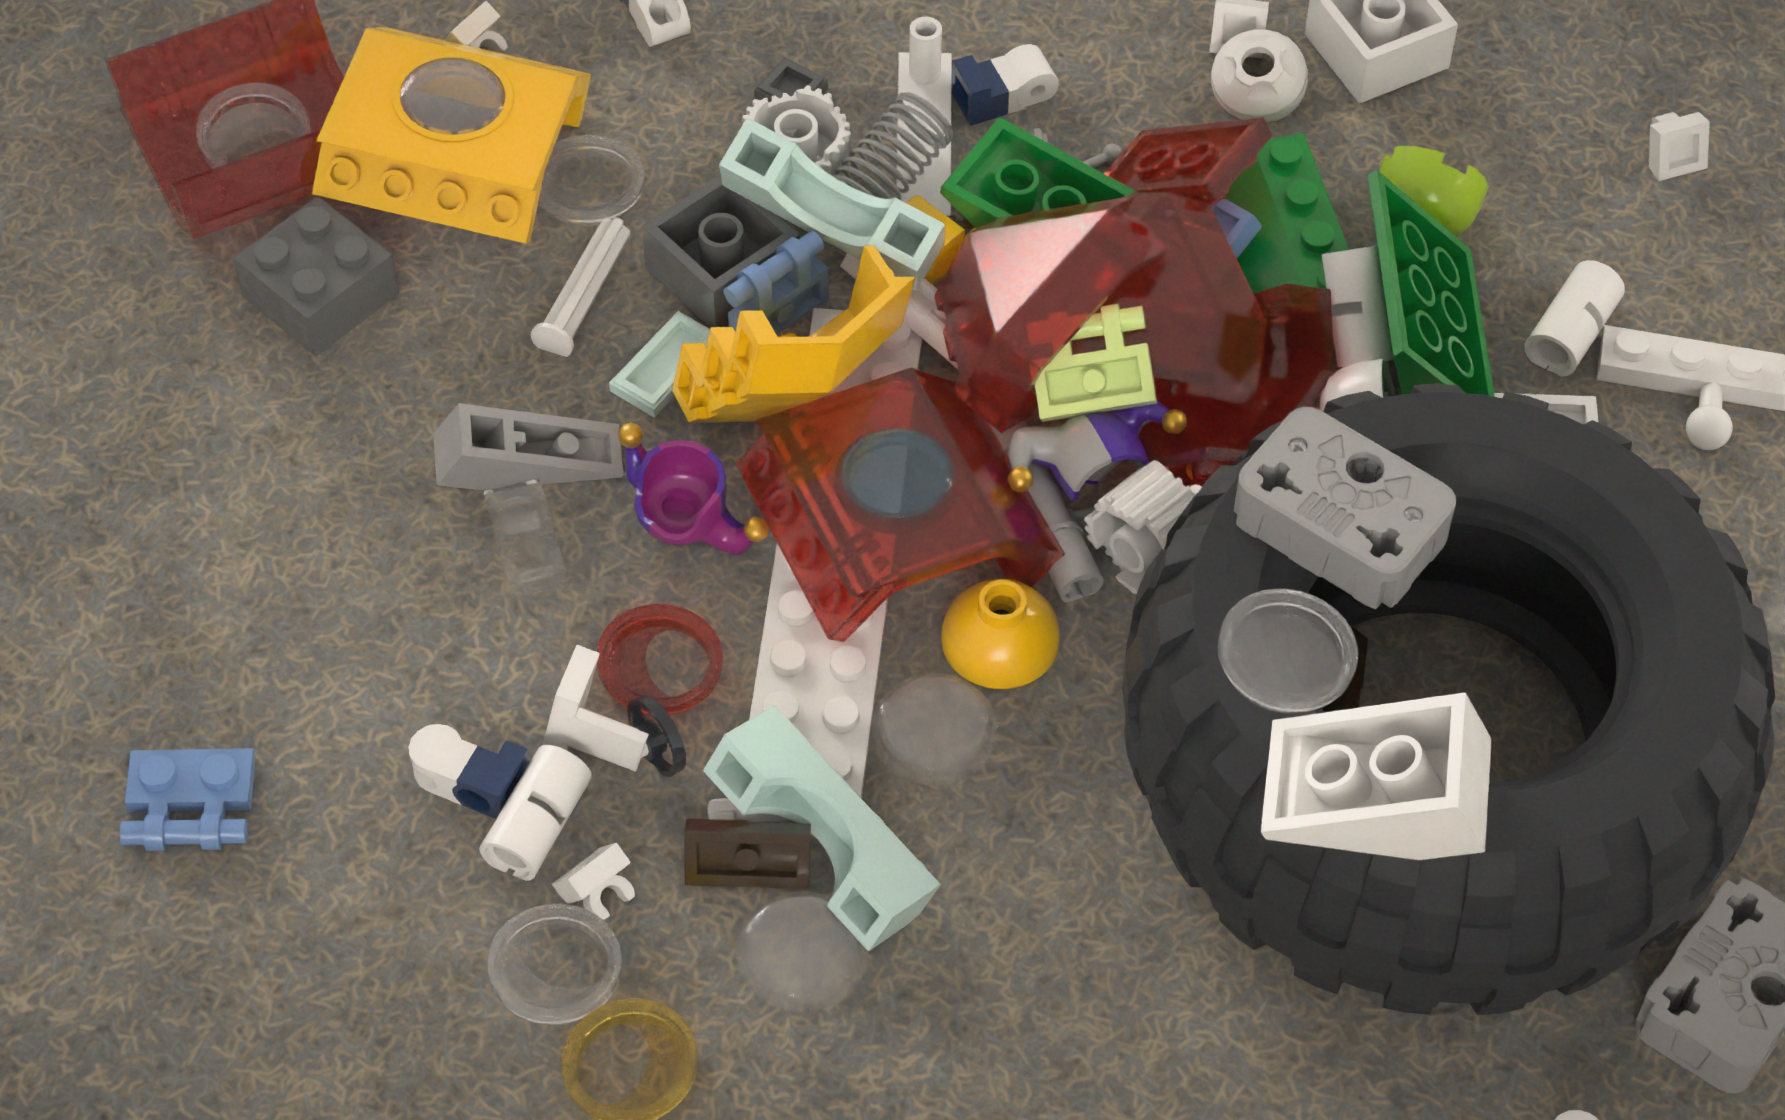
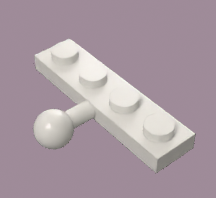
(1694, 369)

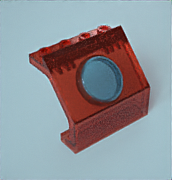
(889, 494)

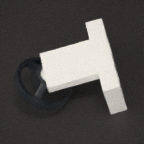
(606, 738)

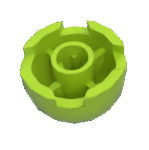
(1437, 188)

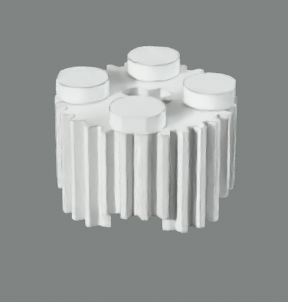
(809, 122)
(1136, 519)

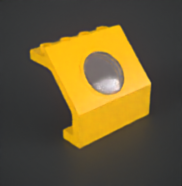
(446, 132)

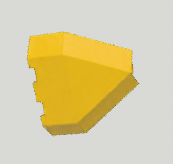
(758, 374)

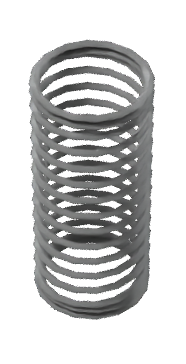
(935, 140)

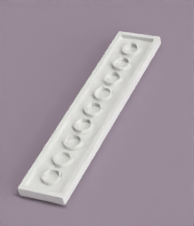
(814, 680)

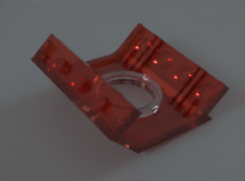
(218, 88)

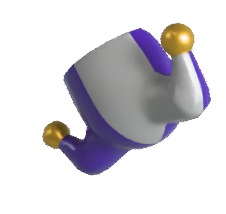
(1086, 446)

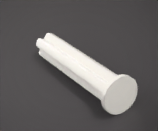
(581, 288)

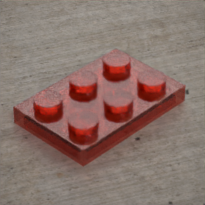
(1191, 159)

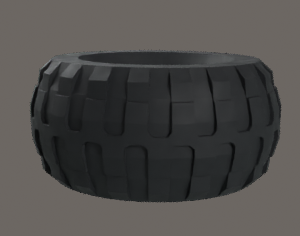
(1583, 862)

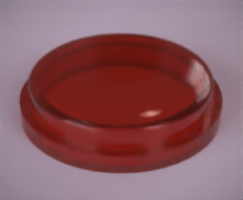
(624, 648)

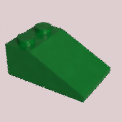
(1022, 174)

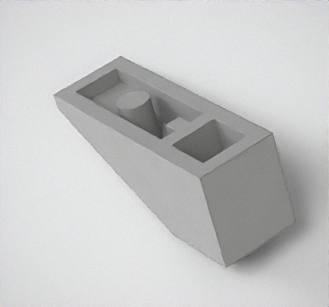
(505, 447)

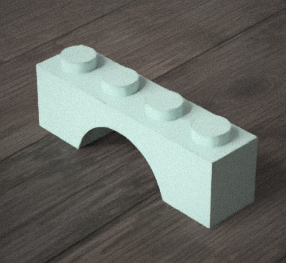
(791, 185)
(776, 771)

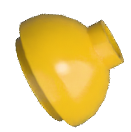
(999, 648)

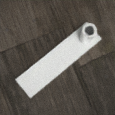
(926, 74)

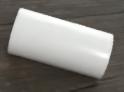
(1357, 305)
(1575, 317)
(536, 812)

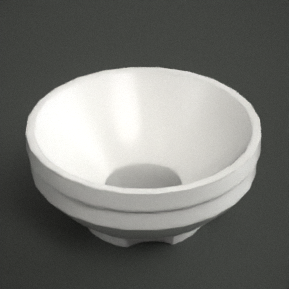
(1264, 96)

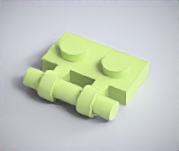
(1099, 379)

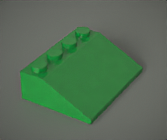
(1294, 213)
(1428, 296)

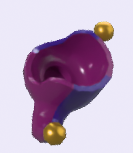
(684, 495)

